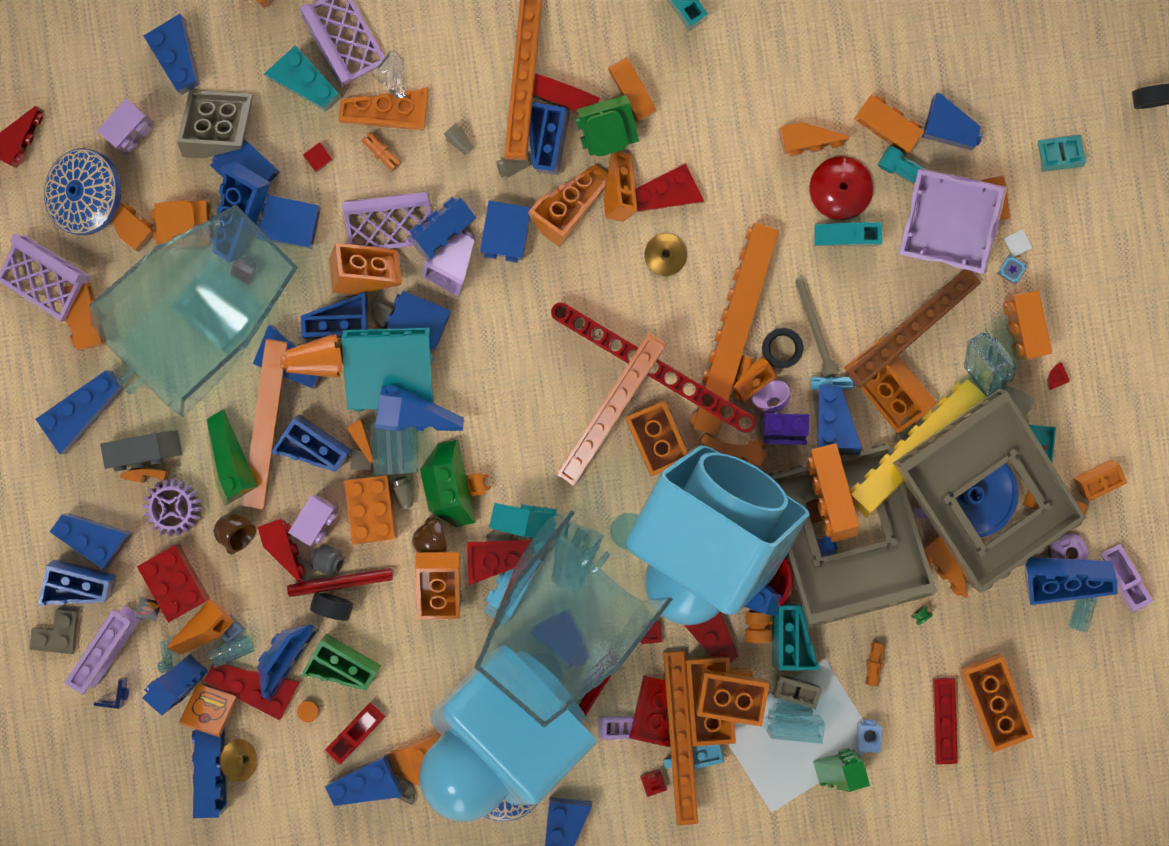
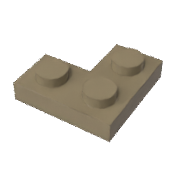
(60, 638)

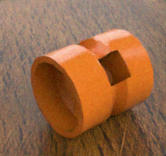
(758, 627)

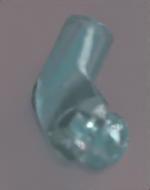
(167, 657)

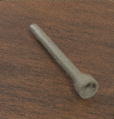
(828, 365)

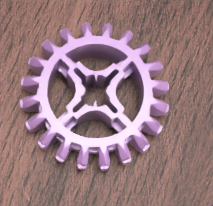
(165, 501)

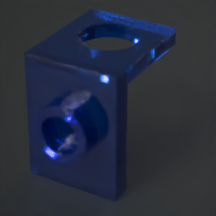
(122, 695)

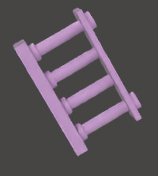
(103, 650)

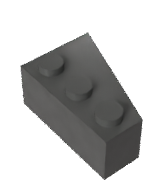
(141, 449)

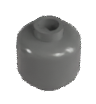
(327, 559)

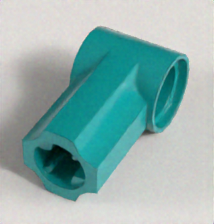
(895, 162)

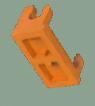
(1100, 480)

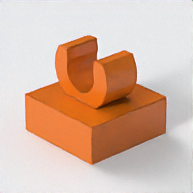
(476, 484)

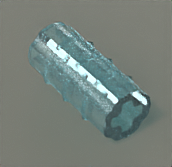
(1082, 614)
(231, 650)

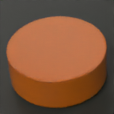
(308, 711)

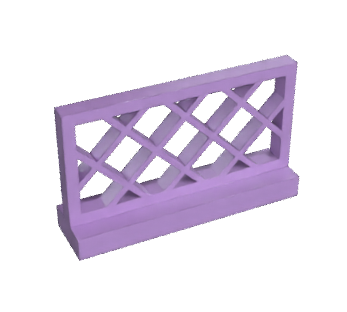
(328, 48)
(384, 203)
(53, 263)

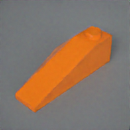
(565, 207)

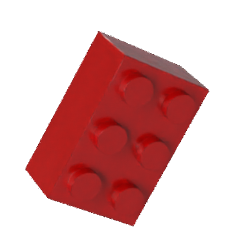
(173, 582)

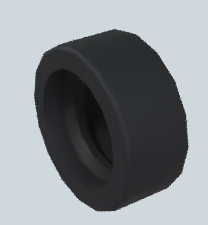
(1151, 96)
(782, 332)
(331, 606)

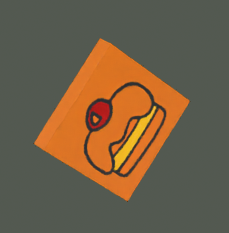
(208, 710)

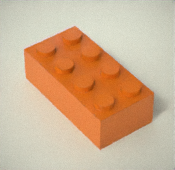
(833, 492)
(995, 702)

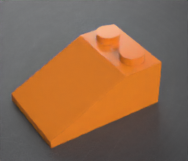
(363, 268)

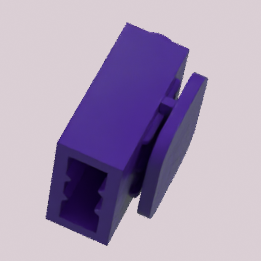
(784, 428)

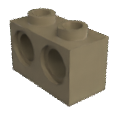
(796, 691)

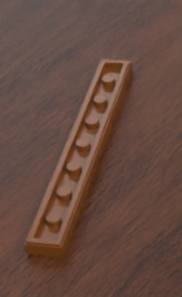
(912, 328)

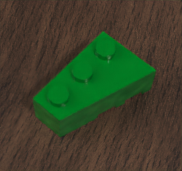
(340, 664)

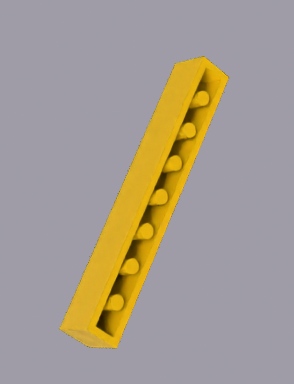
(886, 478)

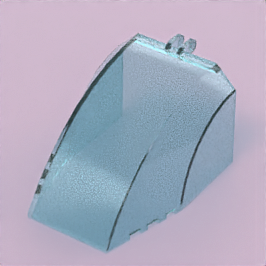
(220, 279)
(561, 626)

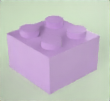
(126, 126)
(313, 520)

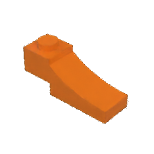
(751, 451)

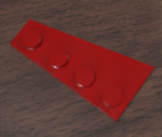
(246, 687)

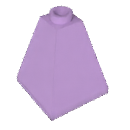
(450, 263)

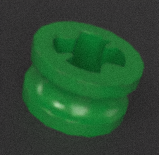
(922, 615)

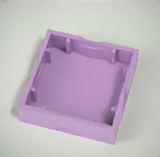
(953, 220)

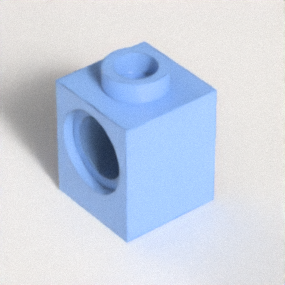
(872, 745)

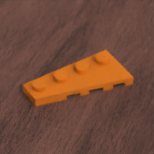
(387, 110)

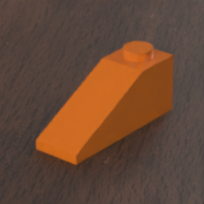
(620, 188)

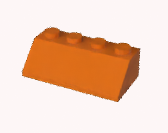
(896, 392)
(706, 730)

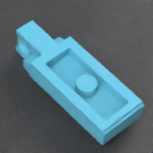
(703, 756)

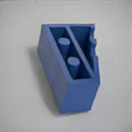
(441, 226)
(835, 421)
(91, 539)

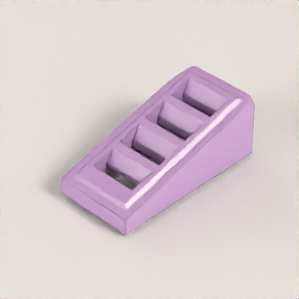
(602, 727)

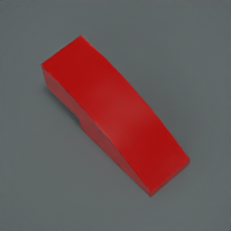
(562, 94)
(354, 734)

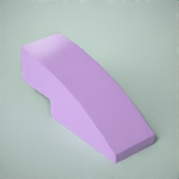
(1128, 580)

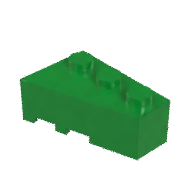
(843, 770)

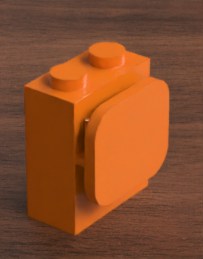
(177, 218)

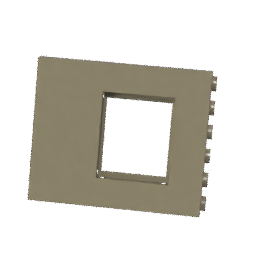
(965, 455)
(865, 576)

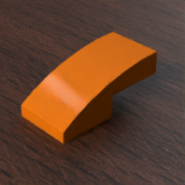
(141, 474)

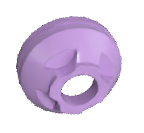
(774, 391)
(1058, 548)

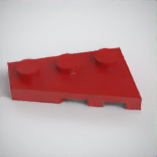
(668, 190)
(493, 558)
(714, 637)
(650, 713)

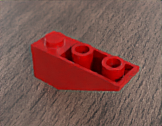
(18, 136)
(280, 545)

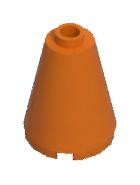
(314, 358)

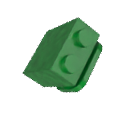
(607, 126)

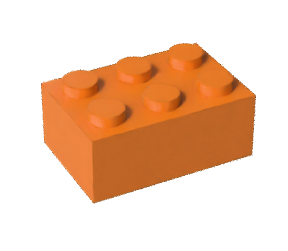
(1027, 325)
(656, 437)
(370, 509)
(438, 585)
(732, 697)

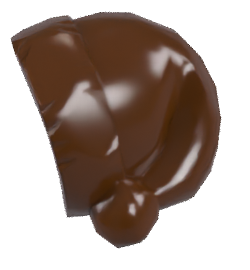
(234, 532)
(429, 537)

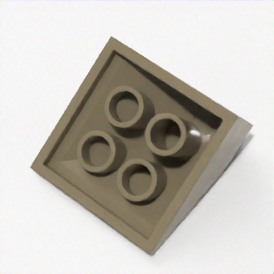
(213, 123)

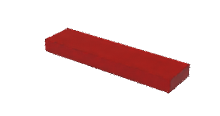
(945, 721)

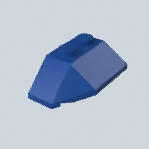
(282, 656)

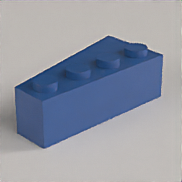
(75, 414)
(1068, 579)
(208, 778)

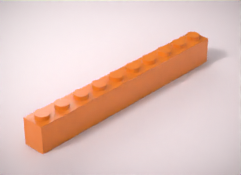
(736, 324)

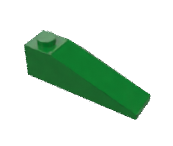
(229, 463)

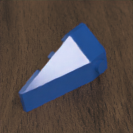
(404, 409)

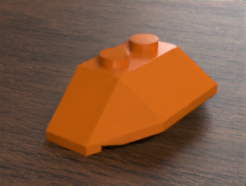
(408, 759)

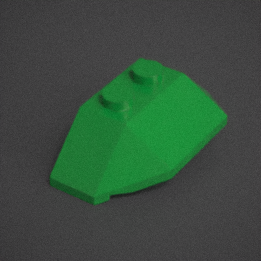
(447, 485)

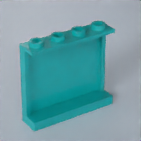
(383, 359)

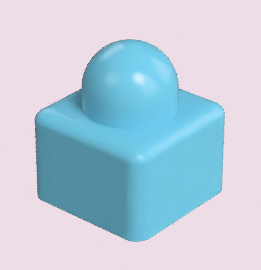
(713, 535)
(496, 752)

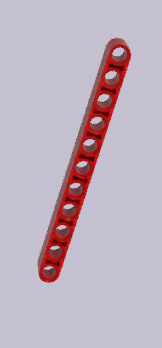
(663, 370)

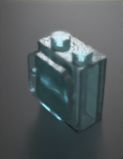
(989, 363)
(394, 451)
(794, 723)

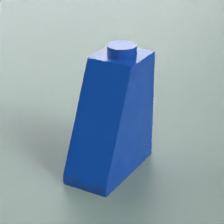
(950, 125)

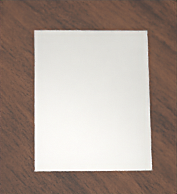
(786, 767)

